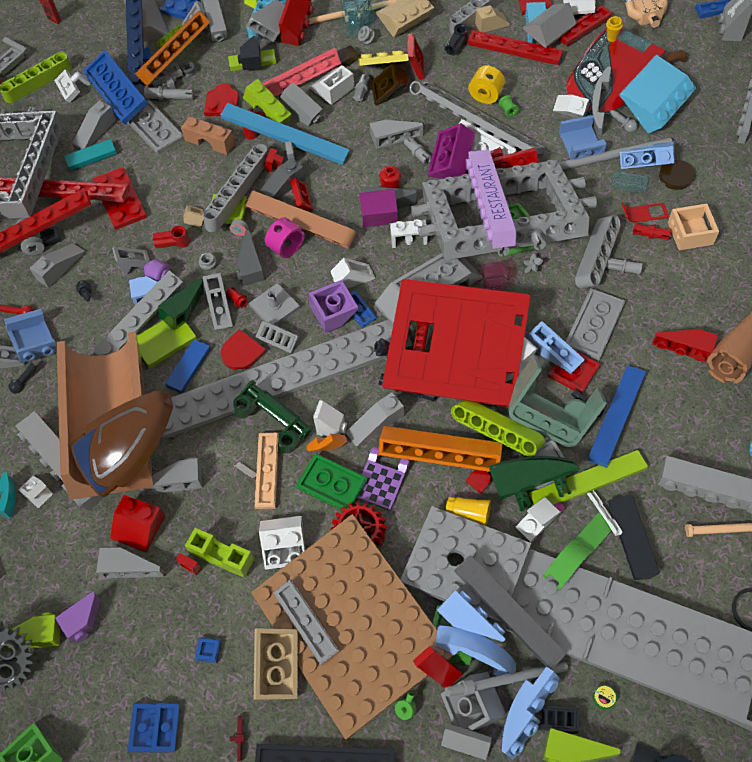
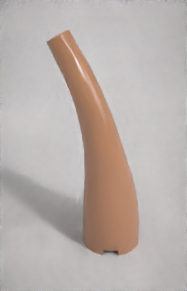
(733, 353)

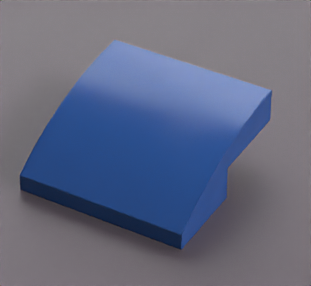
(153, 728)

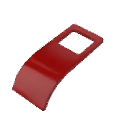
(642, 213)

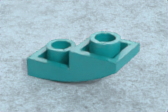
(8, 494)

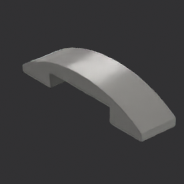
(602, 84)

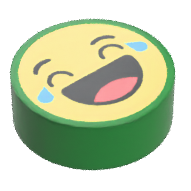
(604, 697)

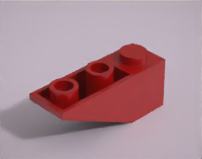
(692, 343)

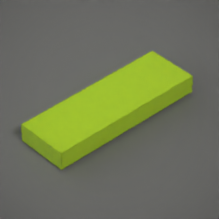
(267, 58)

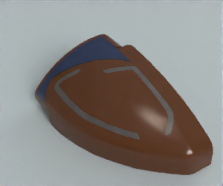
(121, 441)

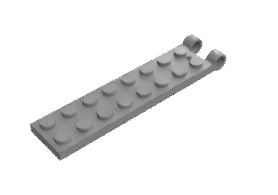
(474, 116)

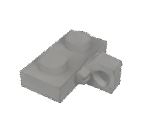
(168, 76)

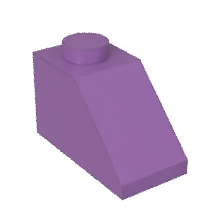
(79, 618)

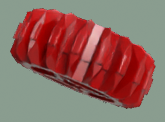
(358, 511)

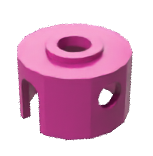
(288, 231)

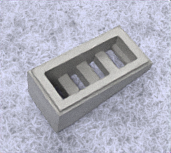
(265, 335)

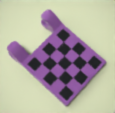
(382, 481)

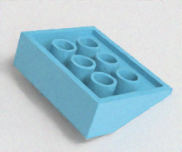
(657, 93)

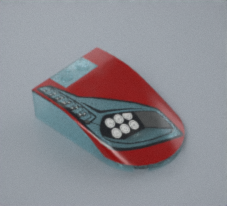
(624, 56)

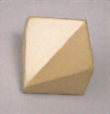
(193, 216)

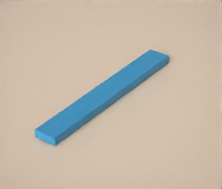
(285, 133)

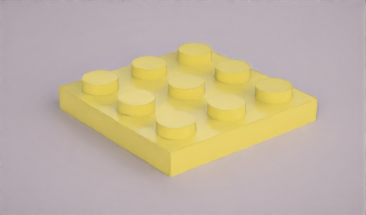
(383, 57)

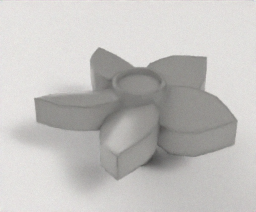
(533, 263)

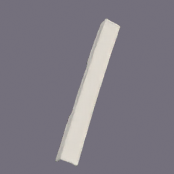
(599, 504)

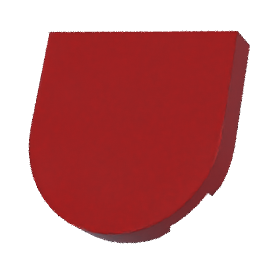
(241, 351)

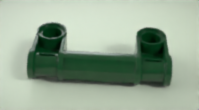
(295, 428)

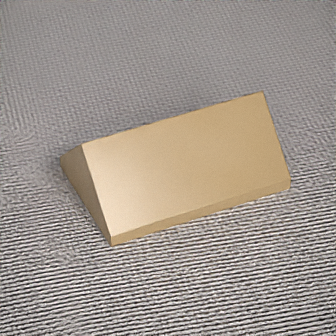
(275, 664)

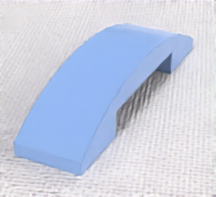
(456, 639)

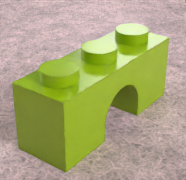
(258, 95)
(211, 550)

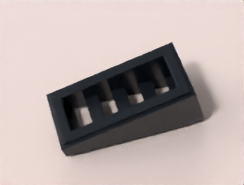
(574, 712)

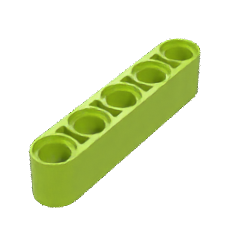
(35, 77)
(498, 427)

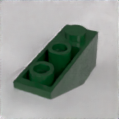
(179, 307)

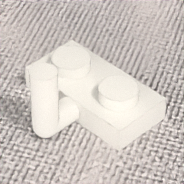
(67, 84)

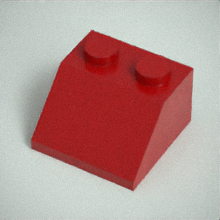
(136, 523)

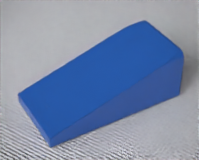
(363, 310)

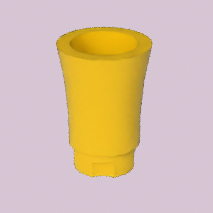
(470, 509)

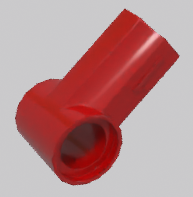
(175, 237)

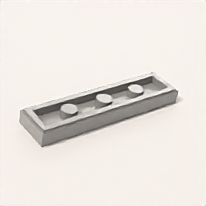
(306, 622)

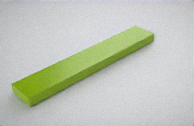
(593, 479)

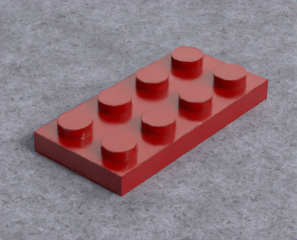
(124, 212)

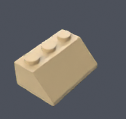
(404, 15)

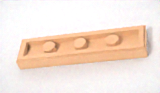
(267, 471)

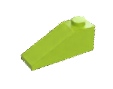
(42, 630)
(571, 748)

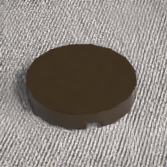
(677, 175)

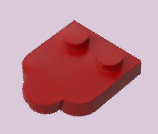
(218, 99)

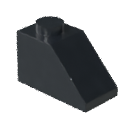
(250, 54)

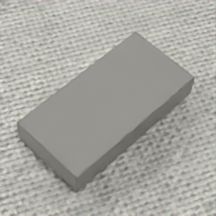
(466, 741)

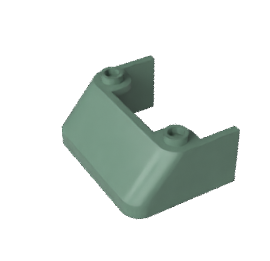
(560, 424)

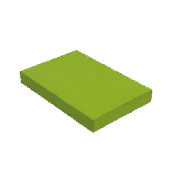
(162, 342)

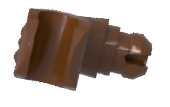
(675, 55)

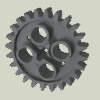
(18, 659)

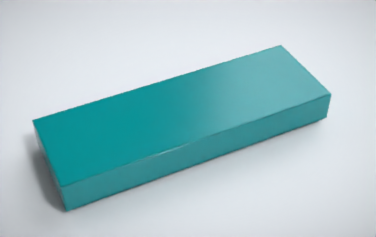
(90, 154)

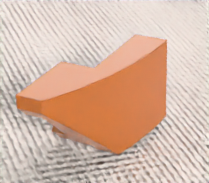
(331, 442)

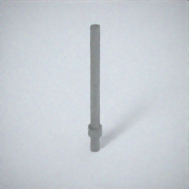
(469, 687)

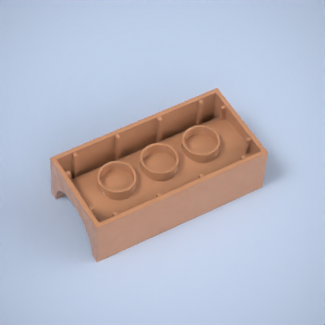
(86, 391)

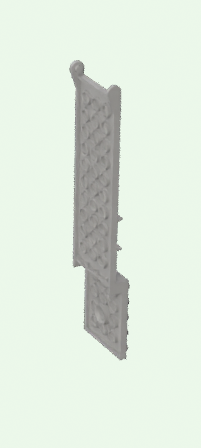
(596, 617)

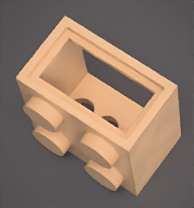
(690, 228)

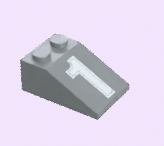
(735, 19)

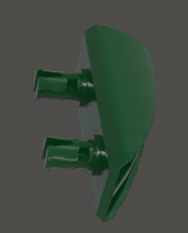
(525, 473)

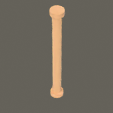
(711, 529)

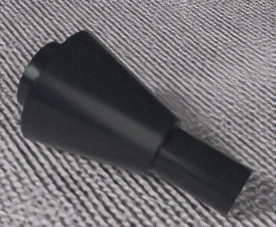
(381, 347)

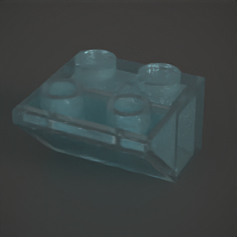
(356, 15)

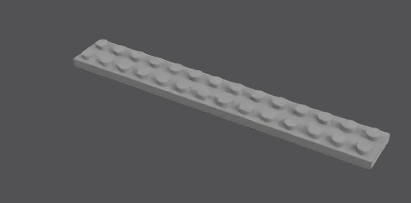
(279, 377)

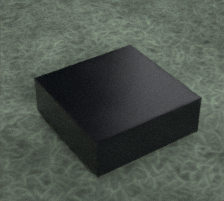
(50, 236)

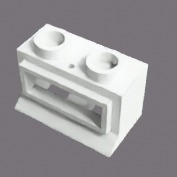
(406, 229)

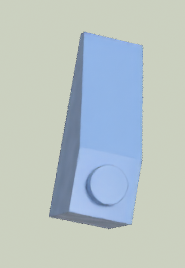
(554, 348)

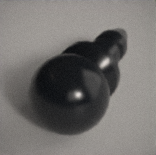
(84, 289)

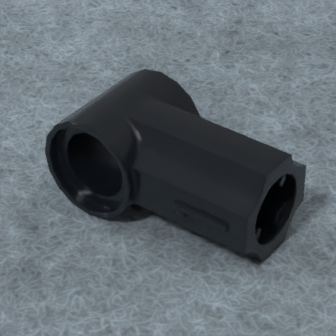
(457, 39)

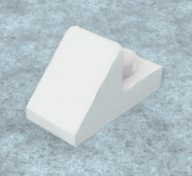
(35, 491)
(537, 519)

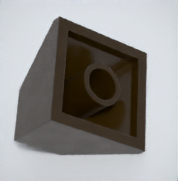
(388, 83)

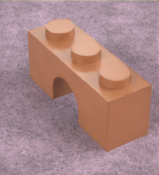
(219, 137)

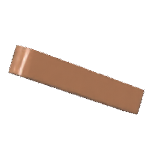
(307, 221)

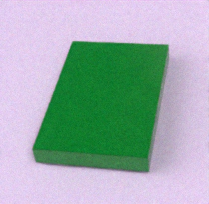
(331, 482)

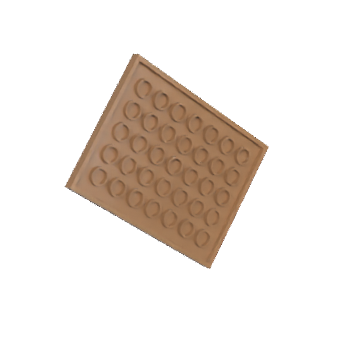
(366, 616)

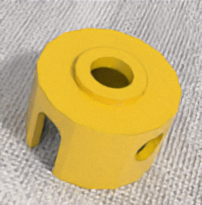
(486, 89)

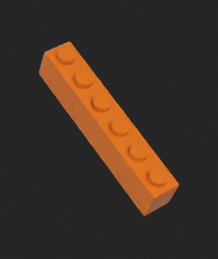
(172, 48)
(439, 448)

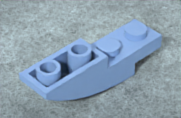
(521, 719)

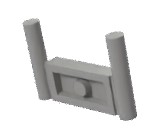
(12, 56)

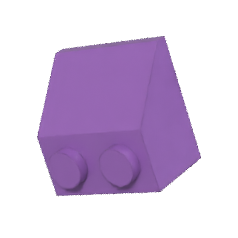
(332, 305)

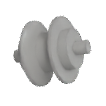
(366, 35)

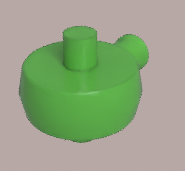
(405, 707)

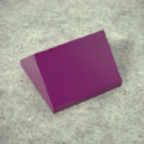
(378, 207)

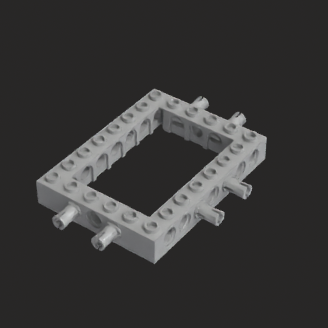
(44, 131)
(566, 223)

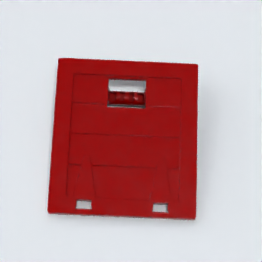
(470, 343)

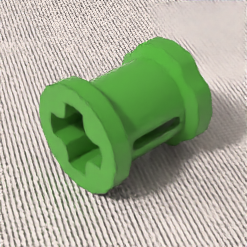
(508, 106)

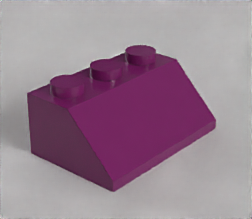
(451, 152)

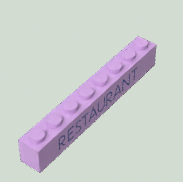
(490, 199)

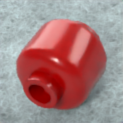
(390, 177)

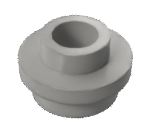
(205, 258)

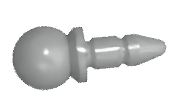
(629, 125)

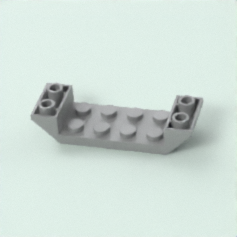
(435, 270)

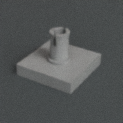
(274, 305)

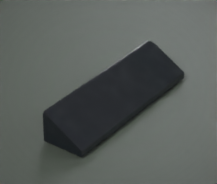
(634, 538)

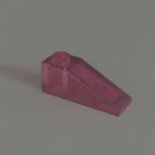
(495, 275)

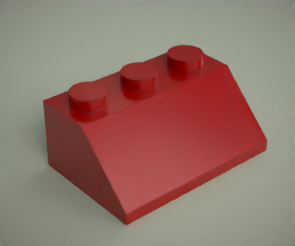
(294, 21)

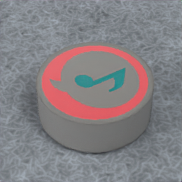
(238, 227)

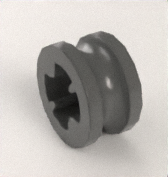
(188, 69)

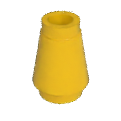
(613, 26)

